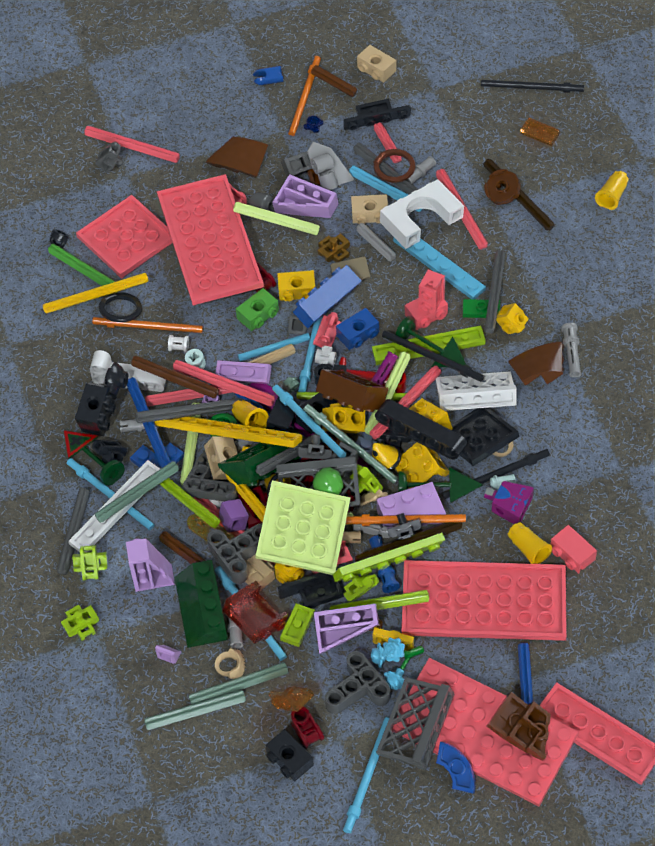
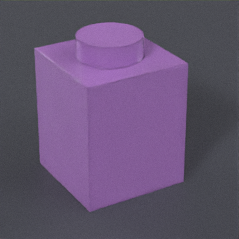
(233, 515)

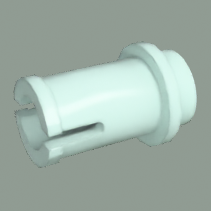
(495, 482)

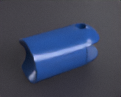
(268, 75)

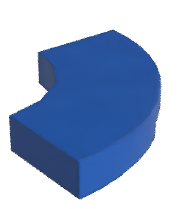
(458, 767)

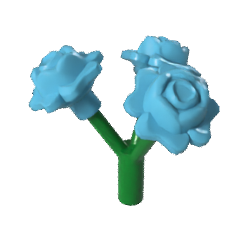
(393, 651)

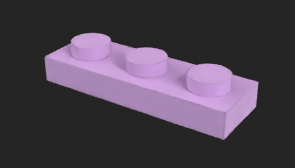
(244, 371)

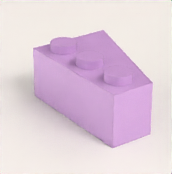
(304, 199)
(413, 501)
(148, 566)
(343, 624)

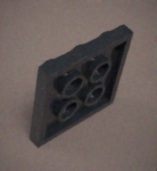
(484, 434)

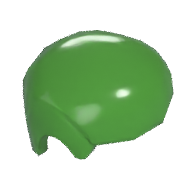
(328, 481)

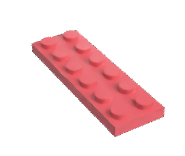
(602, 734)

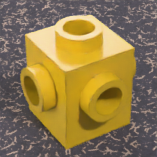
(511, 318)
(287, 573)

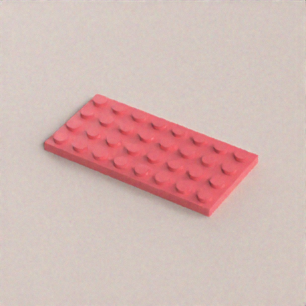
(209, 240)
(486, 600)
(486, 751)

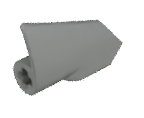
(327, 166)

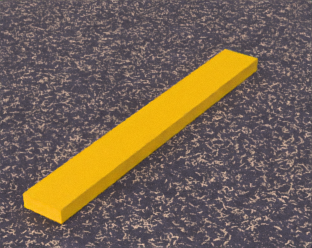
(233, 431)

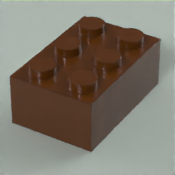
(351, 390)

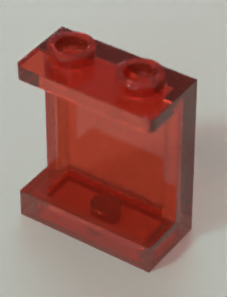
(254, 613)

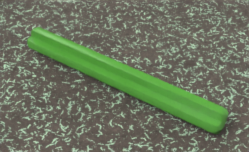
(79, 265)

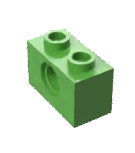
(257, 309)

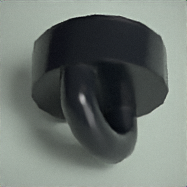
(59, 236)

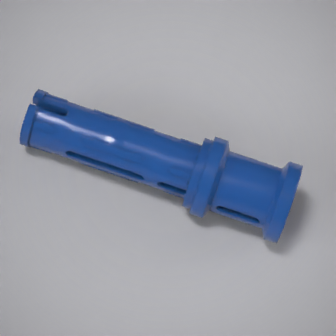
(387, 574)

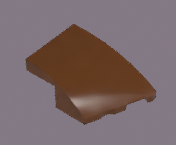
(240, 155)
(540, 360)
(522, 725)

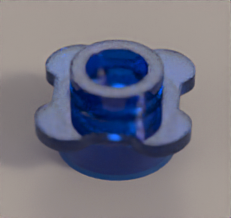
(313, 120)

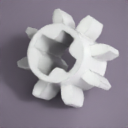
(326, 356)

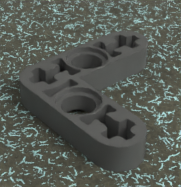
(197, 485)

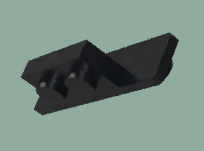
(375, 112)
(313, 589)

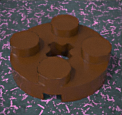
(506, 195)

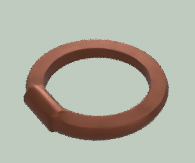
(391, 152)

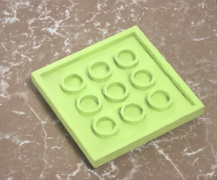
(303, 528)

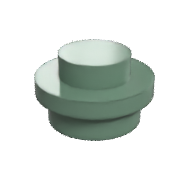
(290, 384)

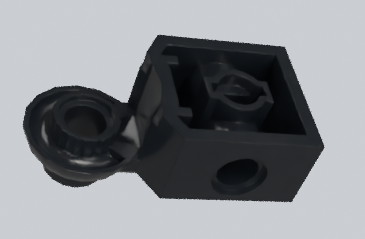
(99, 401)

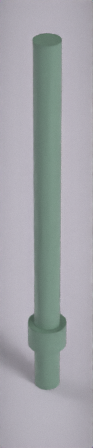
(321, 419)

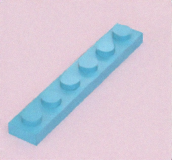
(439, 263)

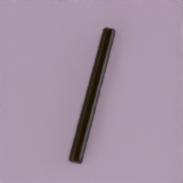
(524, 200)
(444, 528)

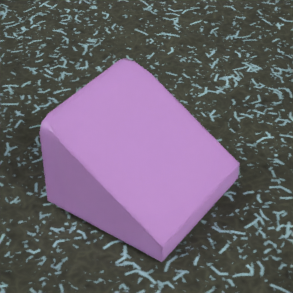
(167, 653)

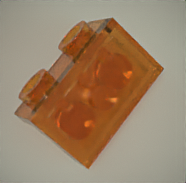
(291, 699)

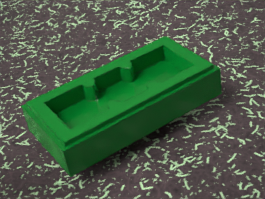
(476, 308)

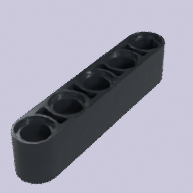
(420, 429)

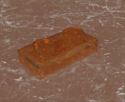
(540, 132)

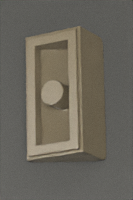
(357, 265)

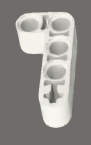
(146, 381)

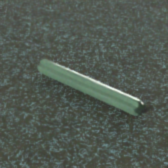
(136, 492)
(239, 683)
(194, 710)

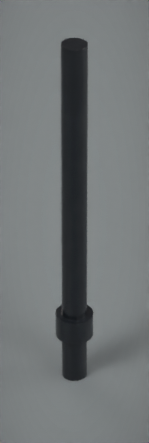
(566, 87)
(464, 370)
(529, 460)

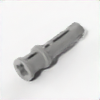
(571, 342)

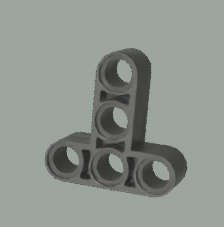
(234, 549)
(357, 682)

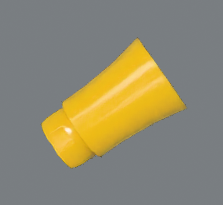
(612, 190)
(250, 414)
(529, 543)

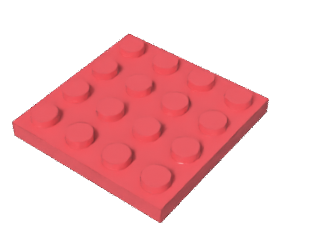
(125, 236)

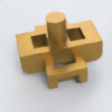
(333, 244)

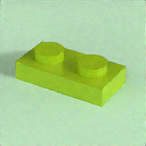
(297, 625)

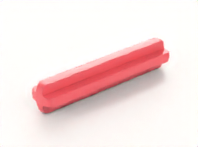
(386, 140)

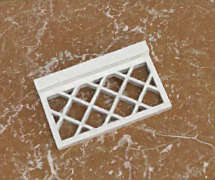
(481, 397)

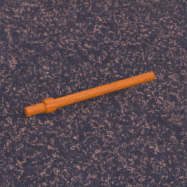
(304, 96)
(149, 325)
(366, 519)

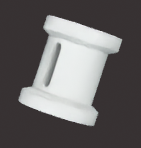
(184, 340)

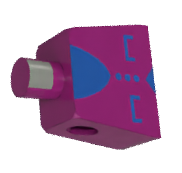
(510, 500)

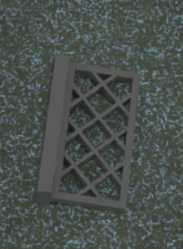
(310, 468)
(432, 726)

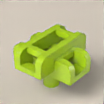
(367, 480)
(91, 560)
(360, 586)
(82, 620)

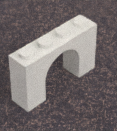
(432, 197)

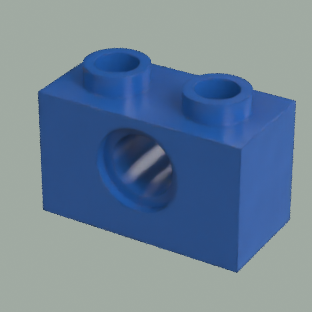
(357, 329)

